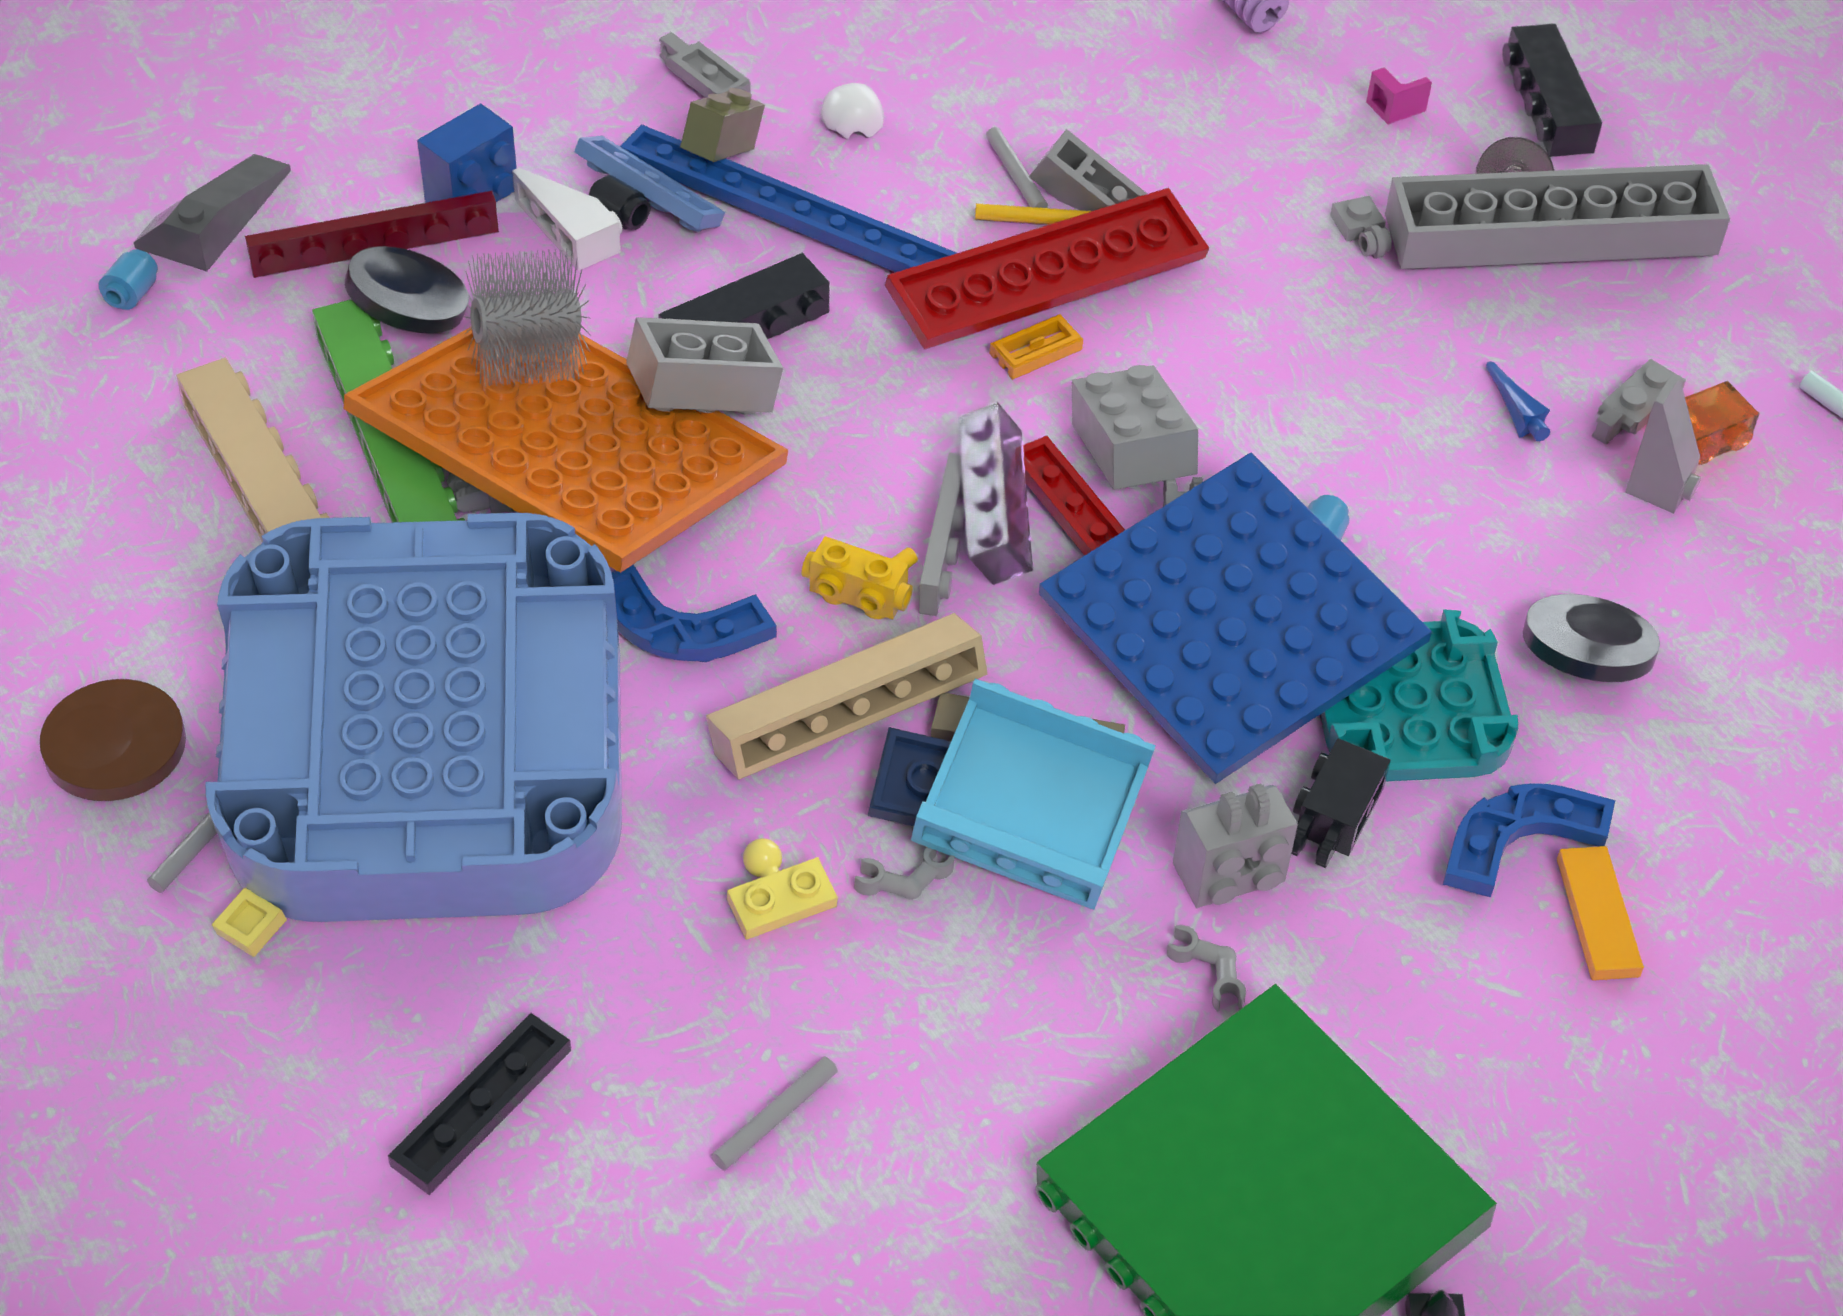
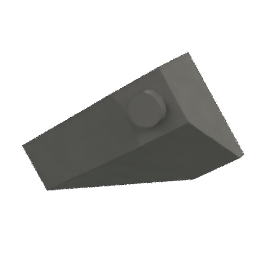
(212, 216)

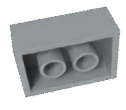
(704, 365)
(1134, 427)

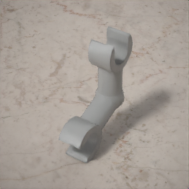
(909, 886)
(1221, 956)

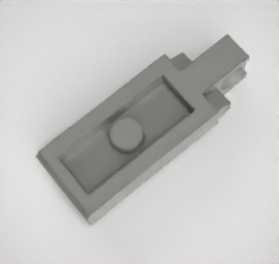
(700, 67)
(1632, 402)

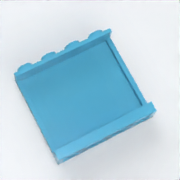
(1034, 793)

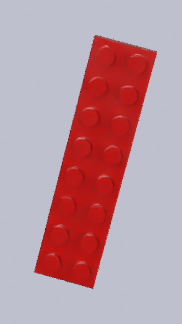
(1045, 267)

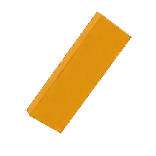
(1599, 913)

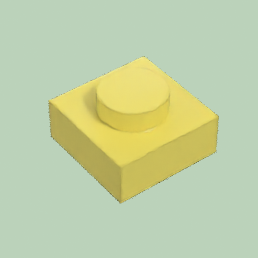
(249, 922)

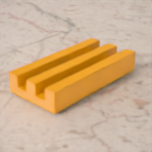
(1040, 350)

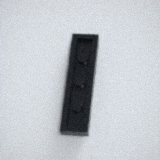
(479, 1103)

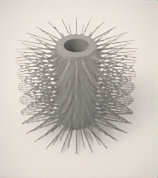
(526, 317)

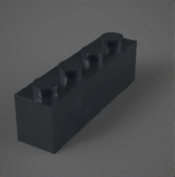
(1552, 90)
(772, 297)

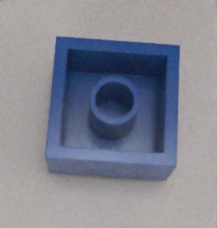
(468, 156)

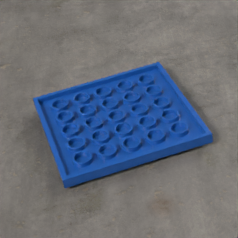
(1234, 616)

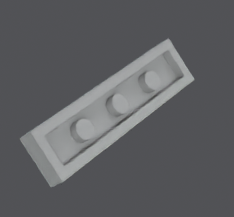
(942, 546)

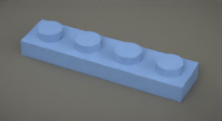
(661, 190)

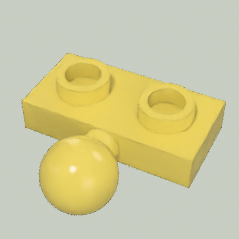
(778, 895)

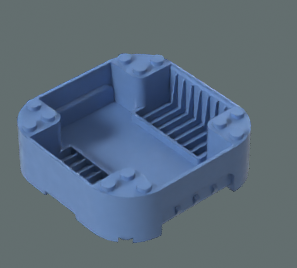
(419, 718)

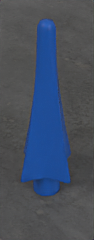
(1525, 411)

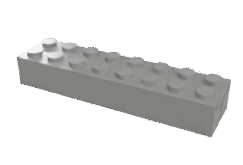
(1556, 216)

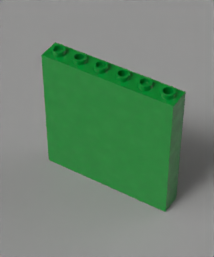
(1263, 1180)

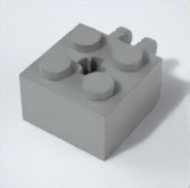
(1235, 845)

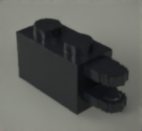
(1339, 799)

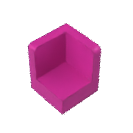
(1397, 100)

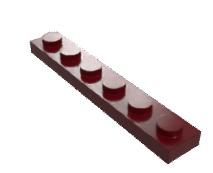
(397, 227)

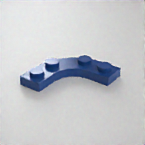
(687, 635)
(1516, 814)

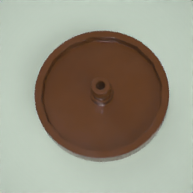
(112, 740)

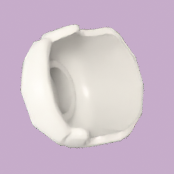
(852, 109)

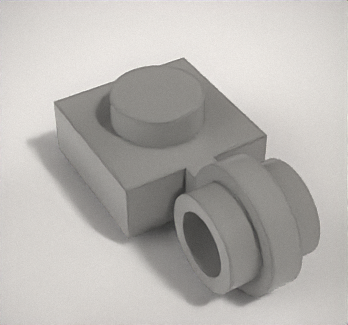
(1362, 221)

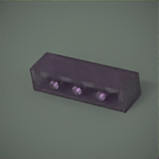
(995, 494)

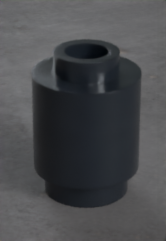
(623, 200)

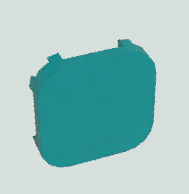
(1434, 710)

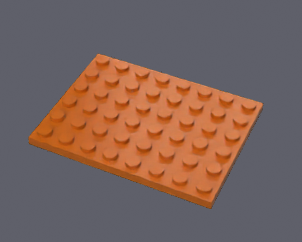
(570, 446)

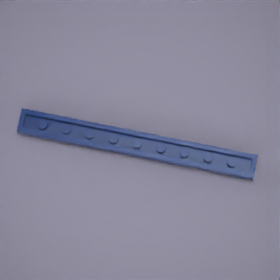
(784, 203)

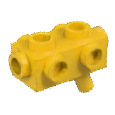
(860, 577)

